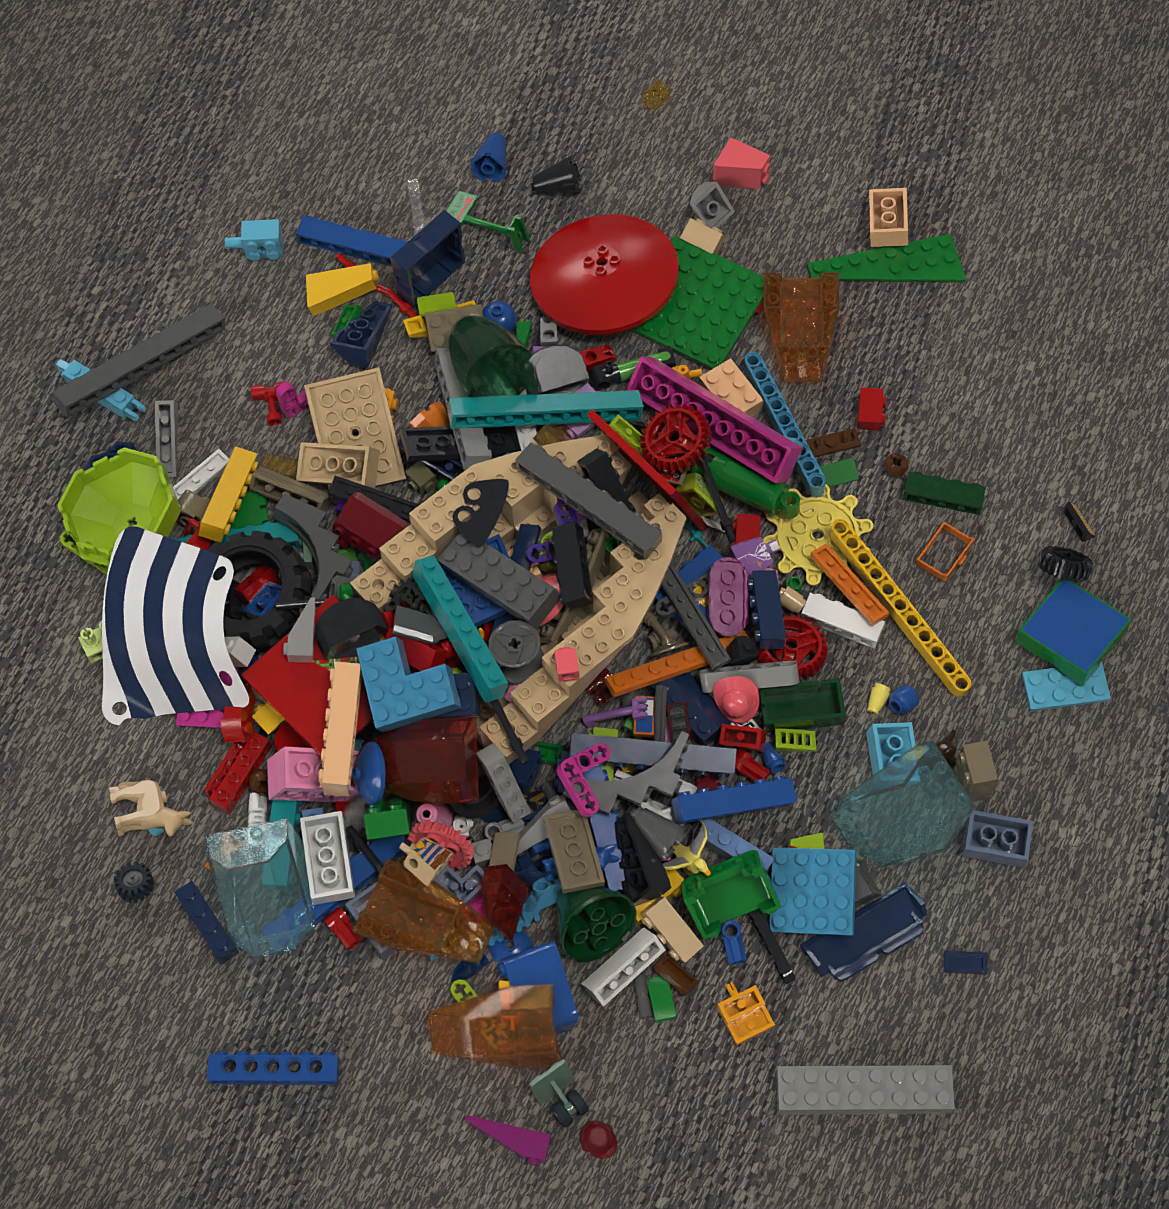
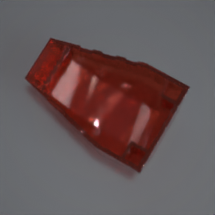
(431, 760)

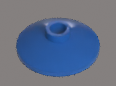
(521, 943)

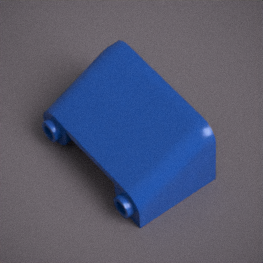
(543, 966)

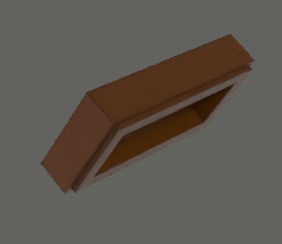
(676, 975)

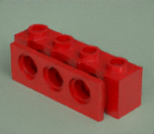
(233, 779)

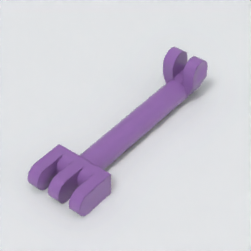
(636, 710)

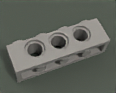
(503, 782)

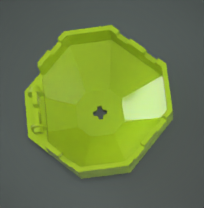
(111, 495)

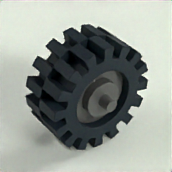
(134, 882)

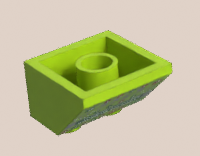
(698, 495)

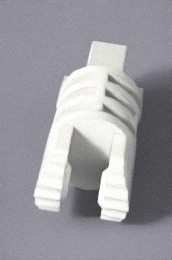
(257, 809)

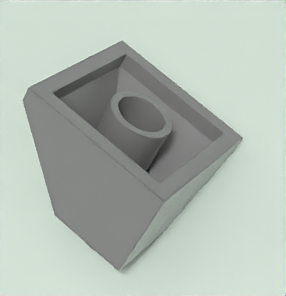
(711, 204)

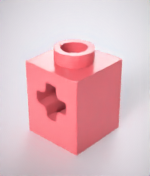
(566, 664)

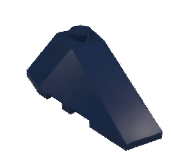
(361, 337)

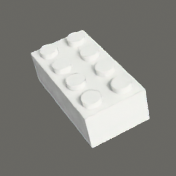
(327, 857)

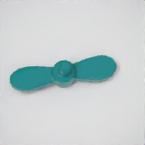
(695, 535)

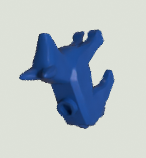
(544, 847)

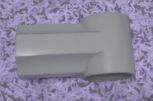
(504, 826)

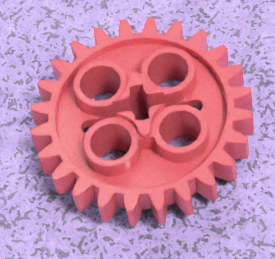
(446, 838)

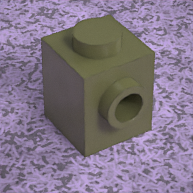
(420, 478)

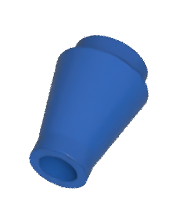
(772, 759)

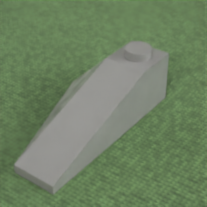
(535, 830)

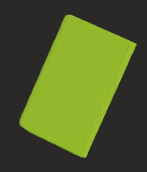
(435, 303)

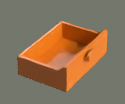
(944, 577)

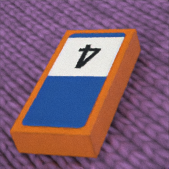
(645, 727)

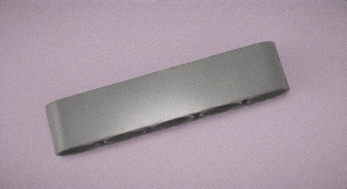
(762, 675)

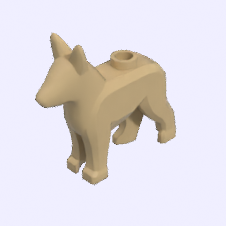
(150, 808)

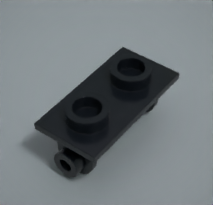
(235, 606)

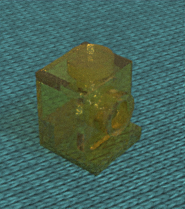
(656, 95)

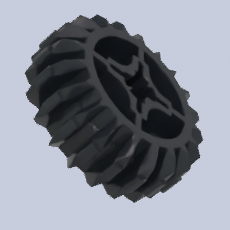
(1065, 563)

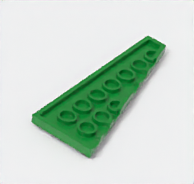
(919, 261)

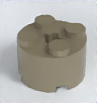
(192, 507)

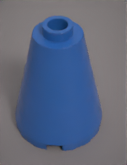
(490, 159)

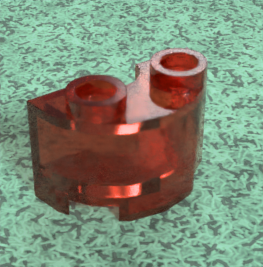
(599, 687)

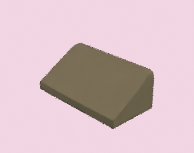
(505, 849)

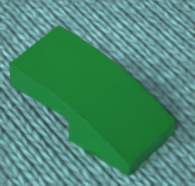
(661, 999)

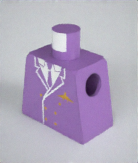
(755, 553)

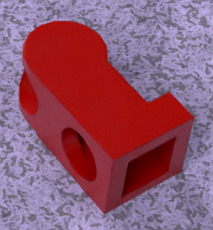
(598, 356)

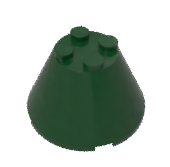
(593, 922)

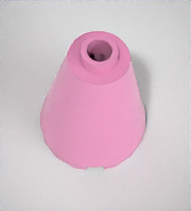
(438, 811)

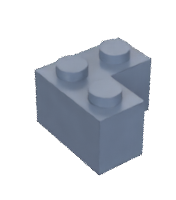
(464, 888)

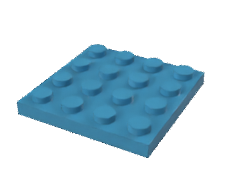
(814, 891)

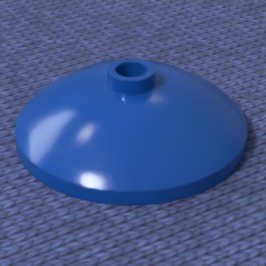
(369, 773)

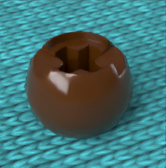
(895, 471)
(254, 781)

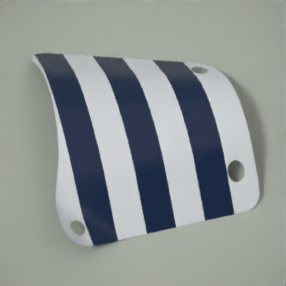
(165, 629)

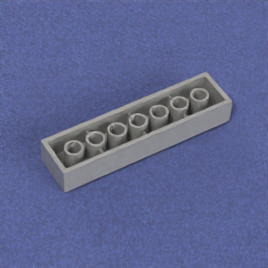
(865, 1090)

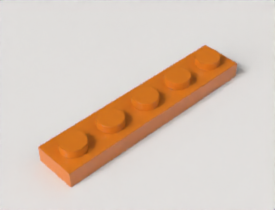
(849, 584)

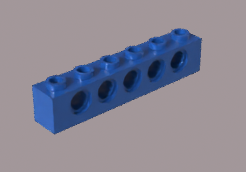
(326, 1076)

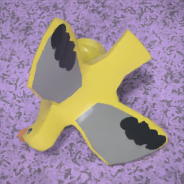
(690, 857)

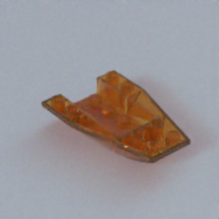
(801, 322)
(422, 918)
(500, 1028)

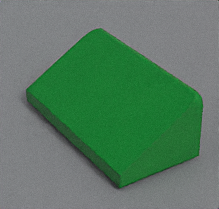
(349, 312)
(840, 472)

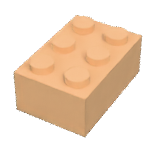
(888, 217)
(732, 386)

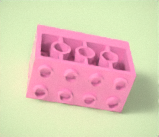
(295, 776)

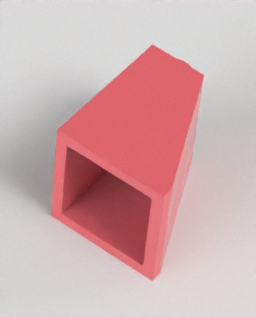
(741, 166)

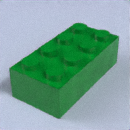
(387, 818)

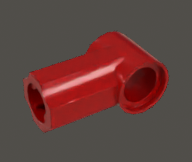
(748, 767)
(341, 926)

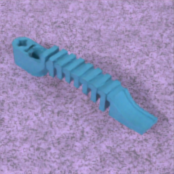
(542, 895)

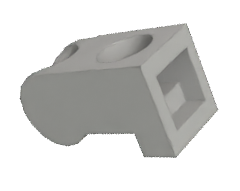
(548, 332)

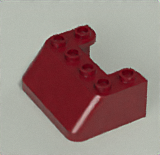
(366, 525)

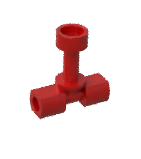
(269, 395)

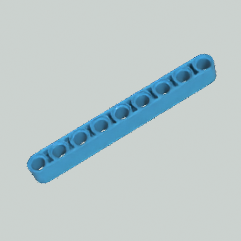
(783, 415)

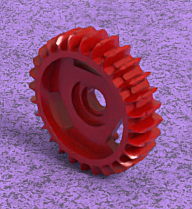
(687, 444)
(807, 641)

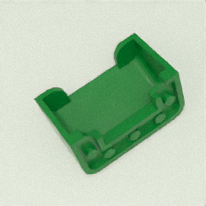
(729, 892)

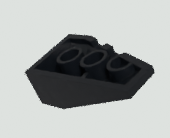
(642, 869)

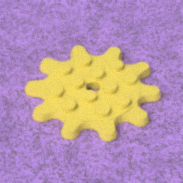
(815, 515)

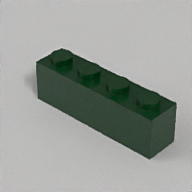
(944, 493)

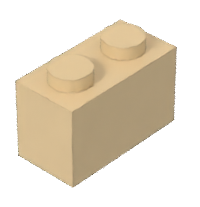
(703, 236)

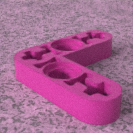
(289, 401)
(577, 770)

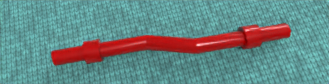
(405, 307)

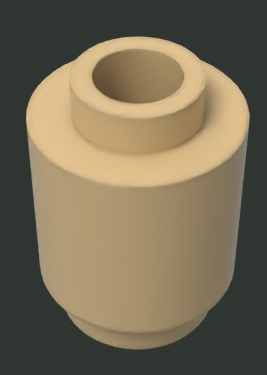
(791, 599)

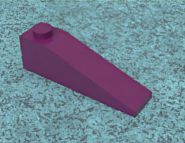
(523, 1142)

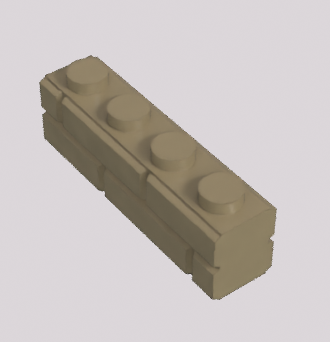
(275, 485)

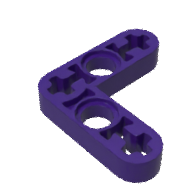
(538, 548)

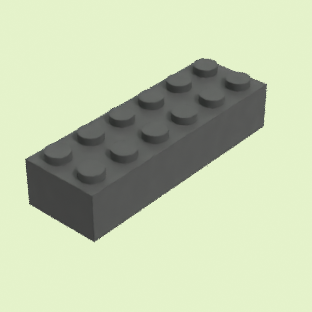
(499, 580)

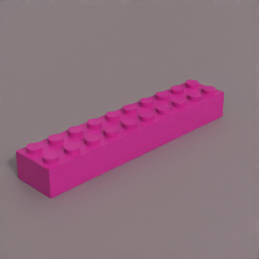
(730, 427)

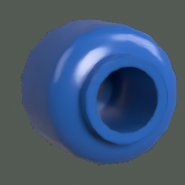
(903, 699)

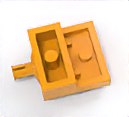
(745, 1014)

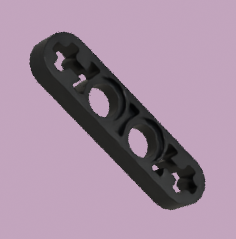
(772, 946)

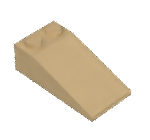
(323, 461)

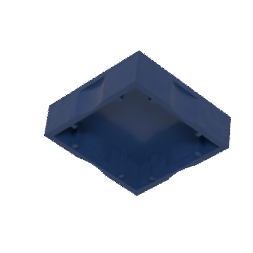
(428, 258)

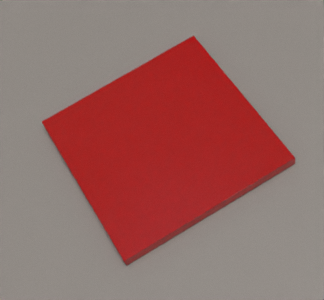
(301, 689)

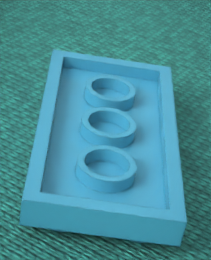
(1054, 689)

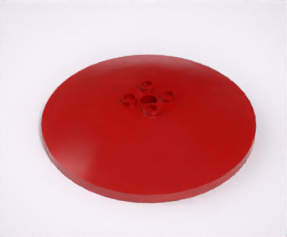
(607, 298)

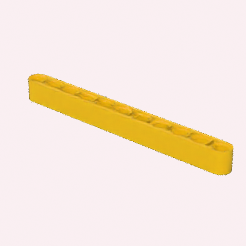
(899, 616)

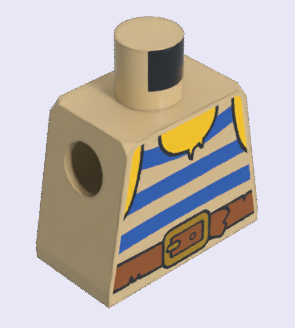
(425, 858)

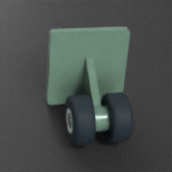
(551, 1084)

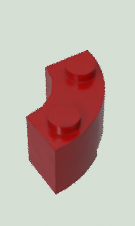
(238, 721)

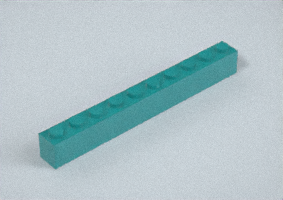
(543, 409)

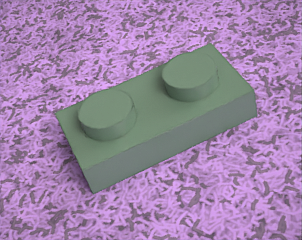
(306, 555)

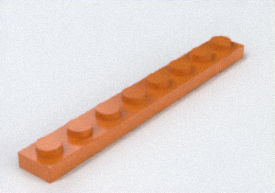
(660, 669)

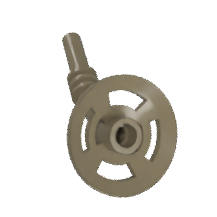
(667, 642)

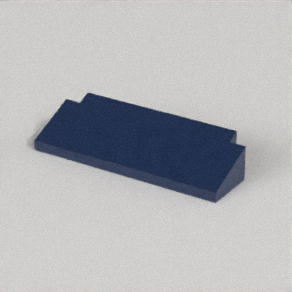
(877, 929)

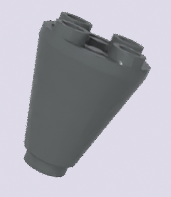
(659, 832)

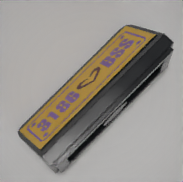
(1078, 522)

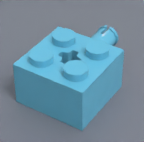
(259, 239)

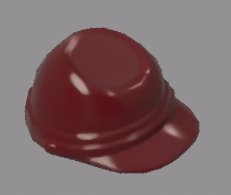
(598, 1139)

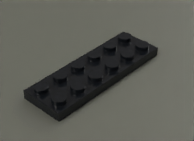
(440, 442)

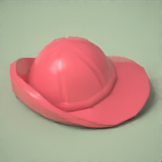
(737, 698)

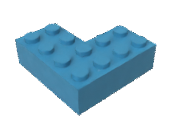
(398, 695)

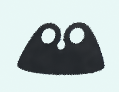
(491, 504)

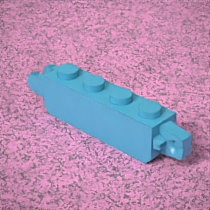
(119, 402)

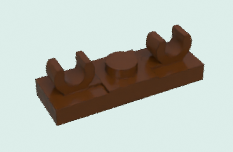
(834, 443)

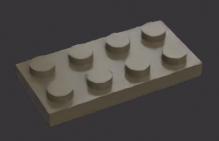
(573, 851)

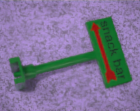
(463, 204)

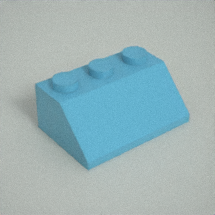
(888, 743)

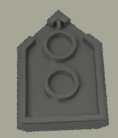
(417, 626)

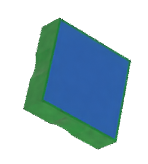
(1073, 630)

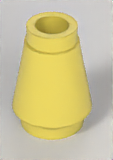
(878, 697)

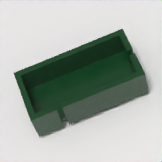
(802, 706)

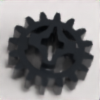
(412, 590)

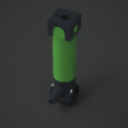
(605, 376)

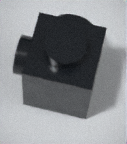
(742, 651)

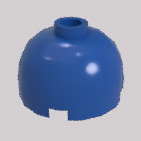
(502, 314)

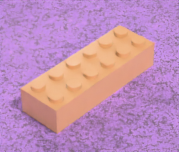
(341, 730)

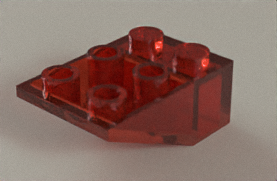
(503, 898)

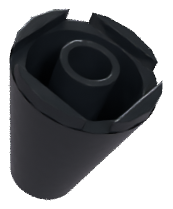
(558, 178)

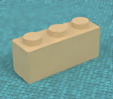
(671, 930)

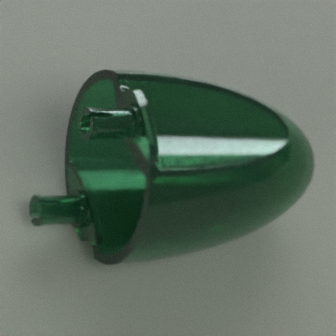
(489, 358)

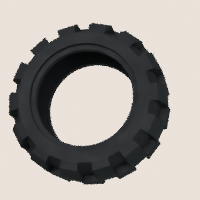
(296, 585)

